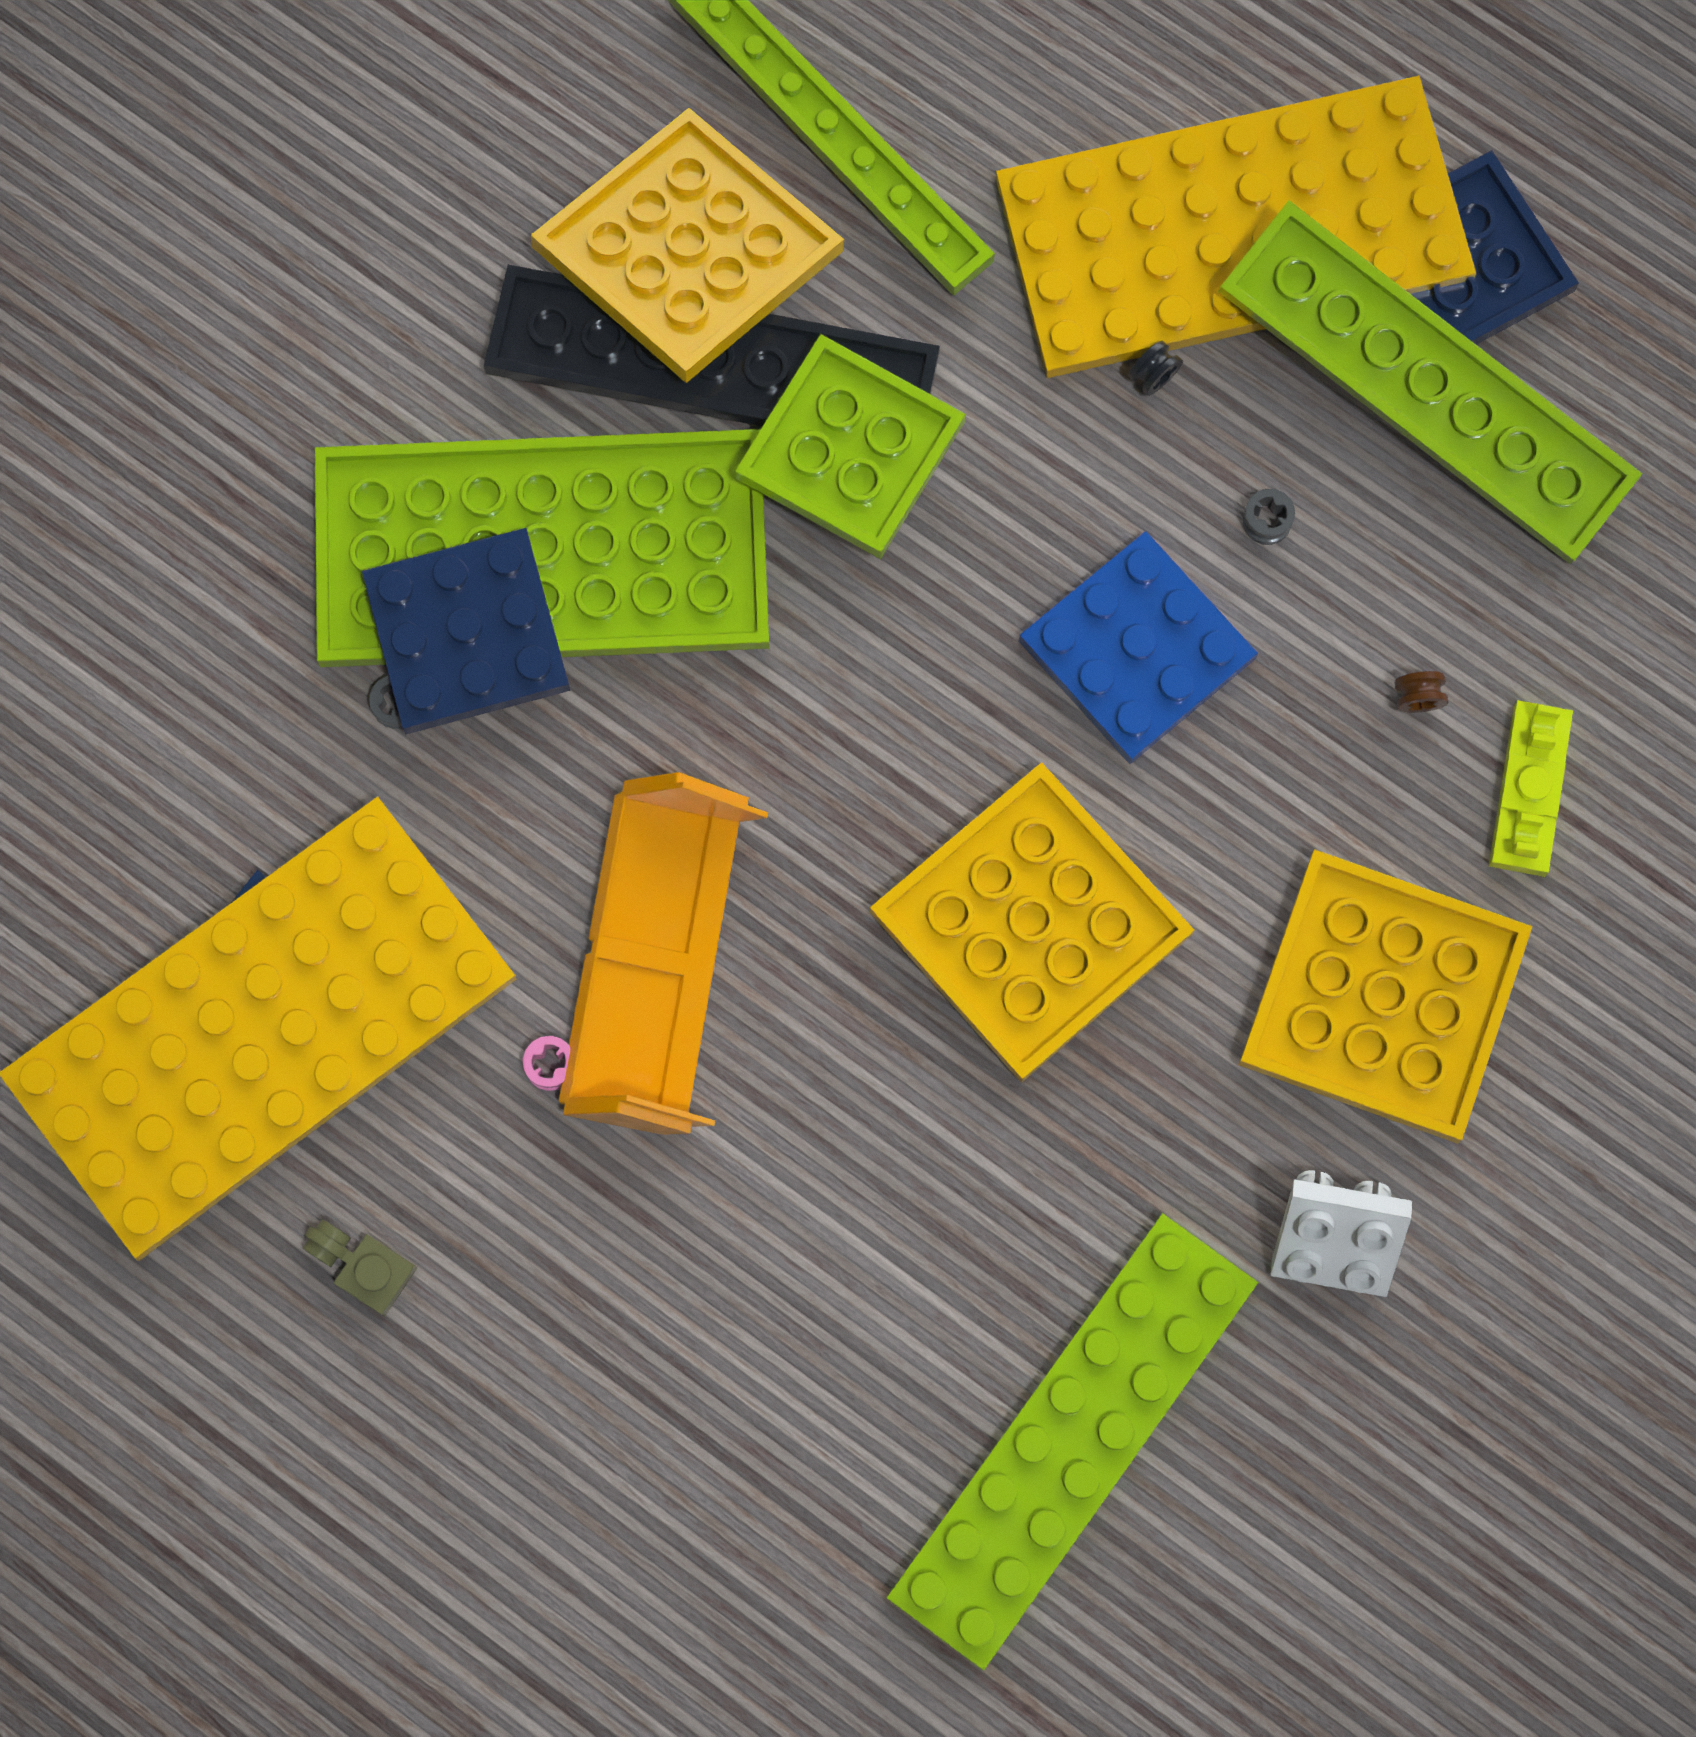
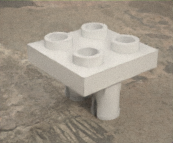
(1341, 1235)

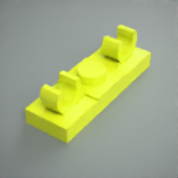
(1531, 788)

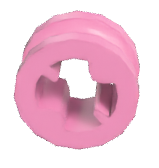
(537, 1050)

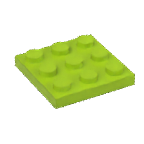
(850, 446)

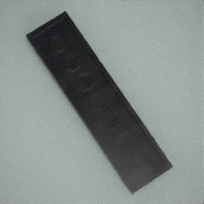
(564, 340)

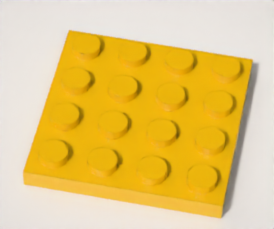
(687, 244)
(1031, 921)
(1386, 996)

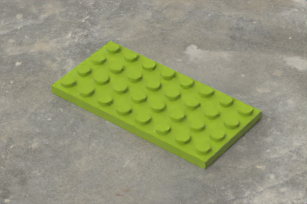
(630, 533)

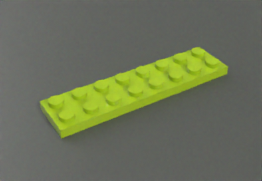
(1430, 382)
(1072, 1442)

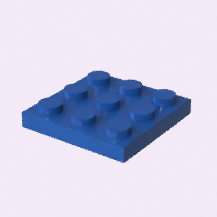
(1137, 647)

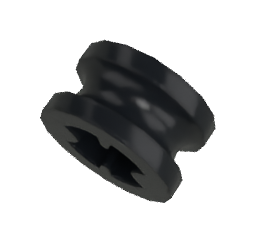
(1155, 368)

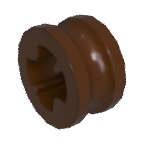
(1421, 691)

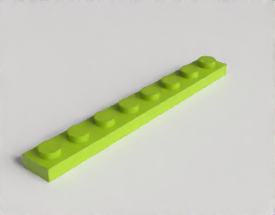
(841, 139)

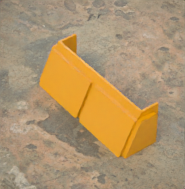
(652, 953)

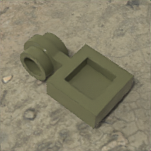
(371, 1272)

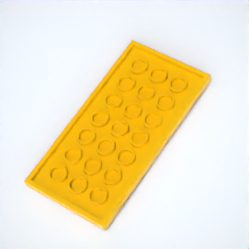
(1146, 230)
(257, 1028)

